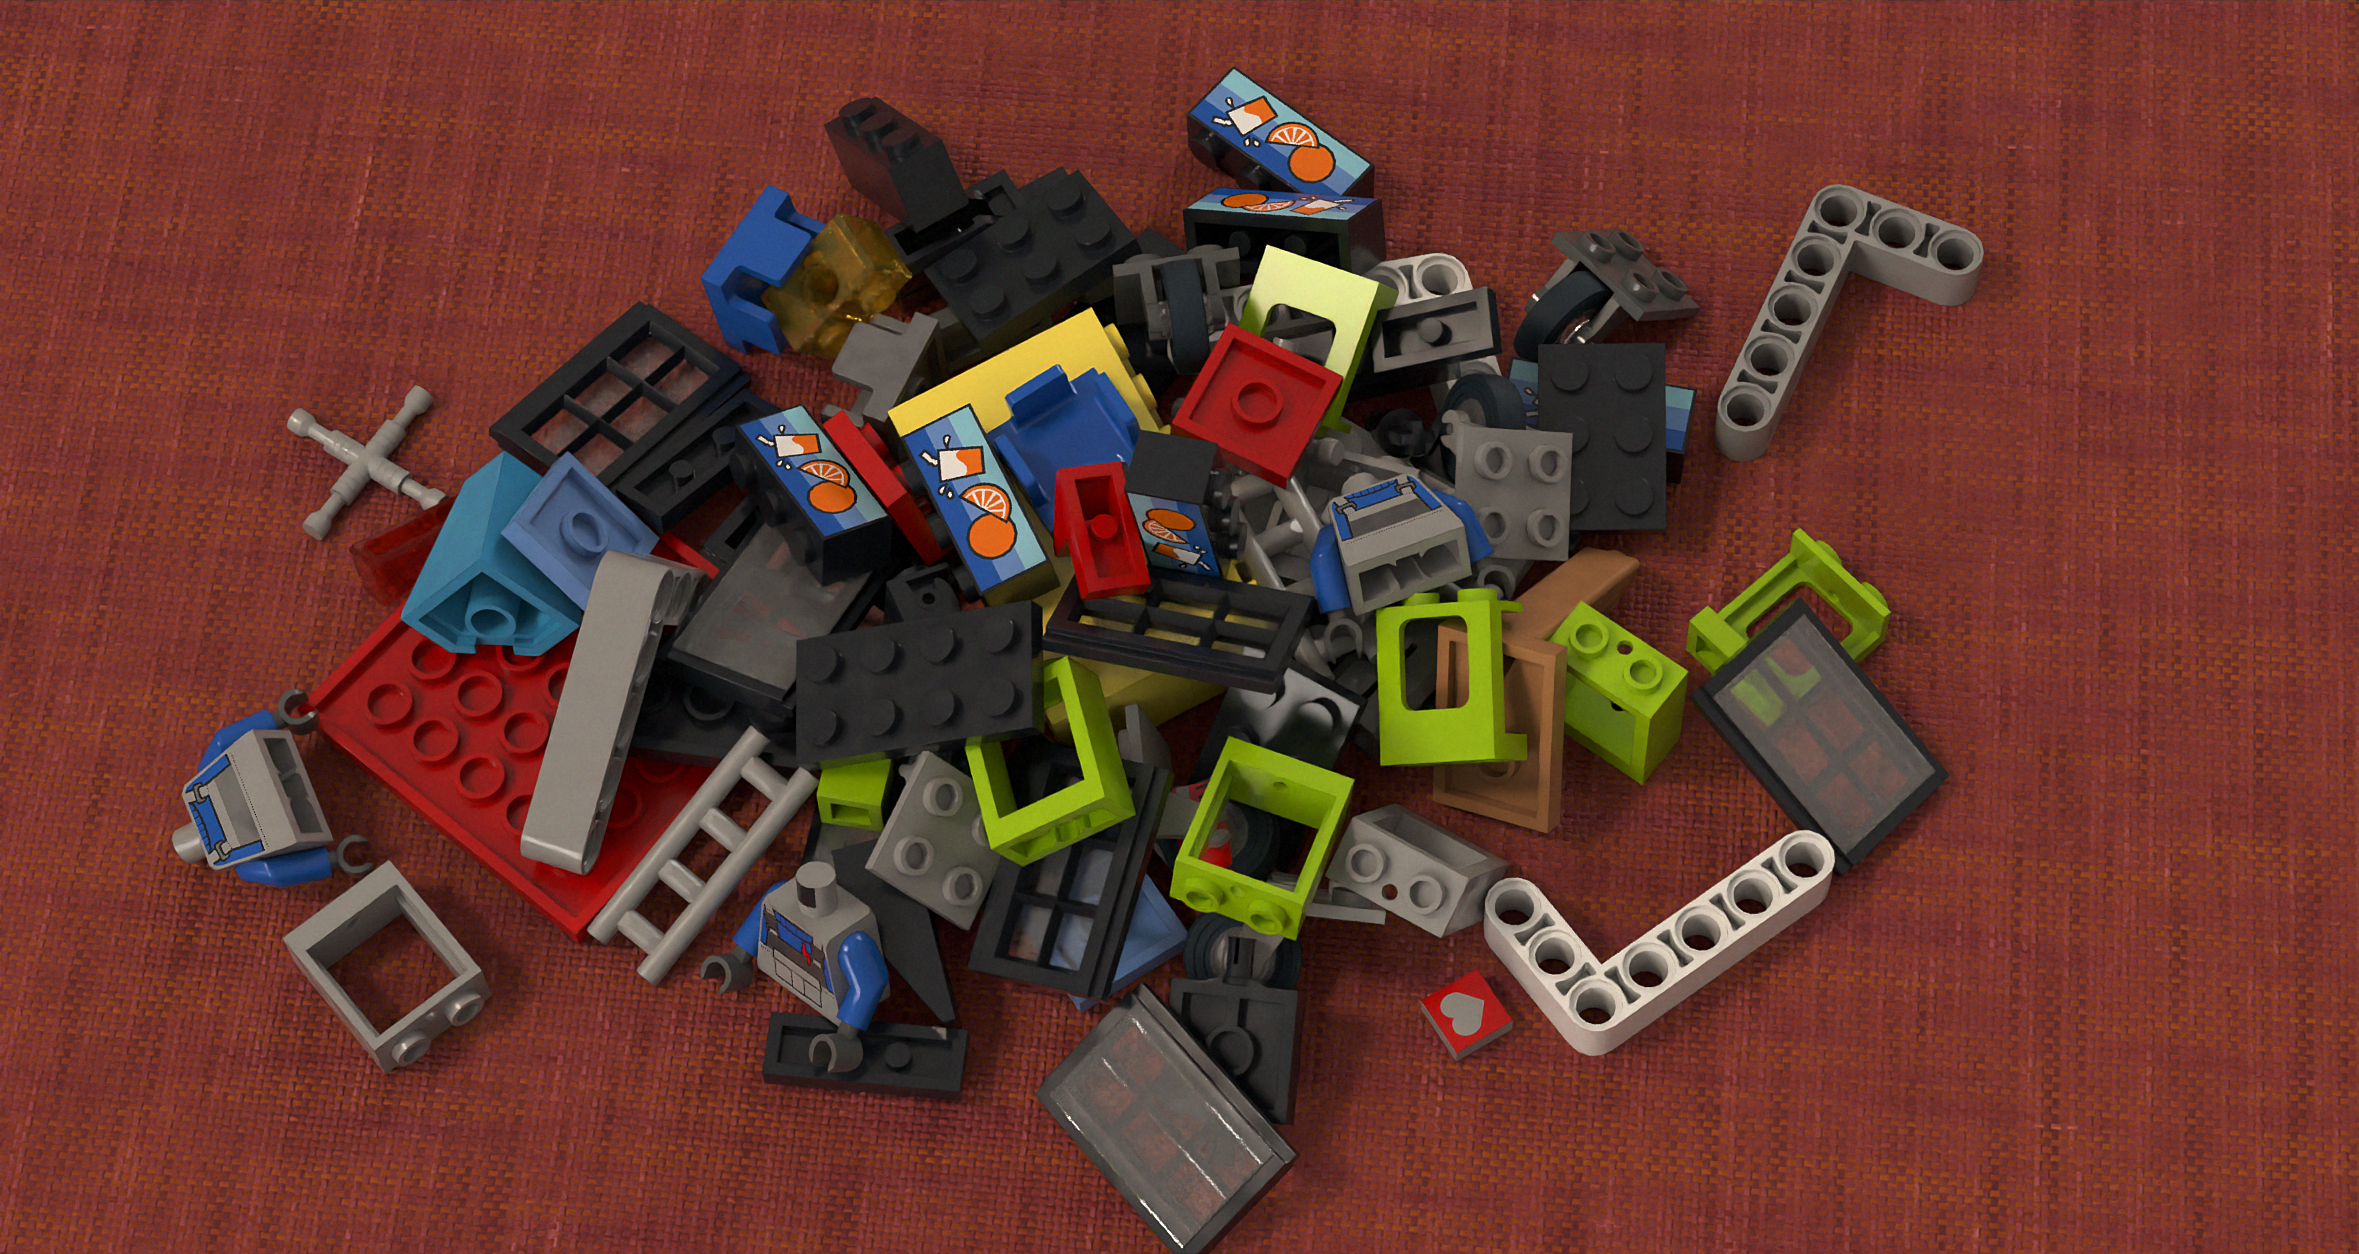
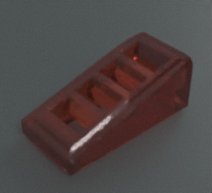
(395, 556)

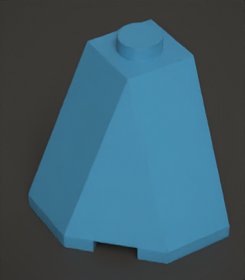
(479, 583)

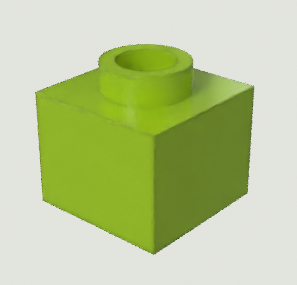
(856, 795)

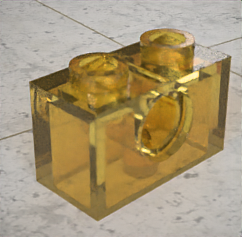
(836, 285)

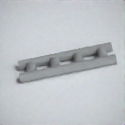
(1301, 528)
(662, 864)

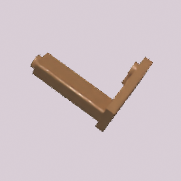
(1533, 691)

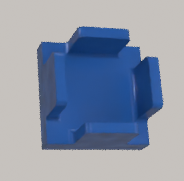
(758, 254)
(1062, 427)

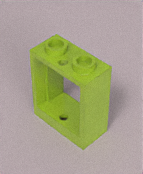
(1602, 679)
(1254, 778)
(1074, 811)

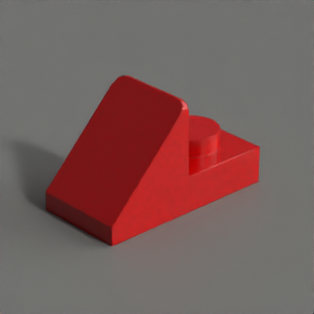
(1098, 531)

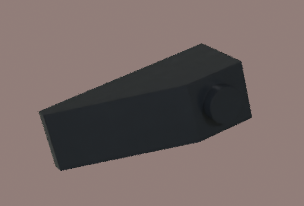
(905, 931)

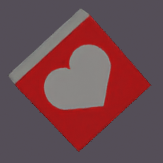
(1466, 1014)

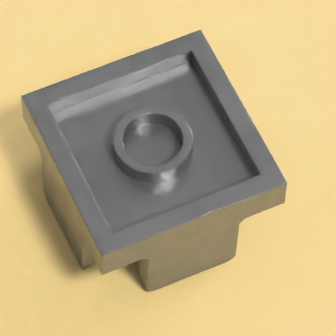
(891, 366)

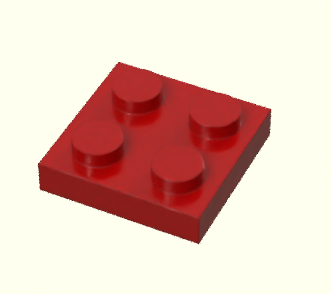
(1257, 404)
(886, 480)

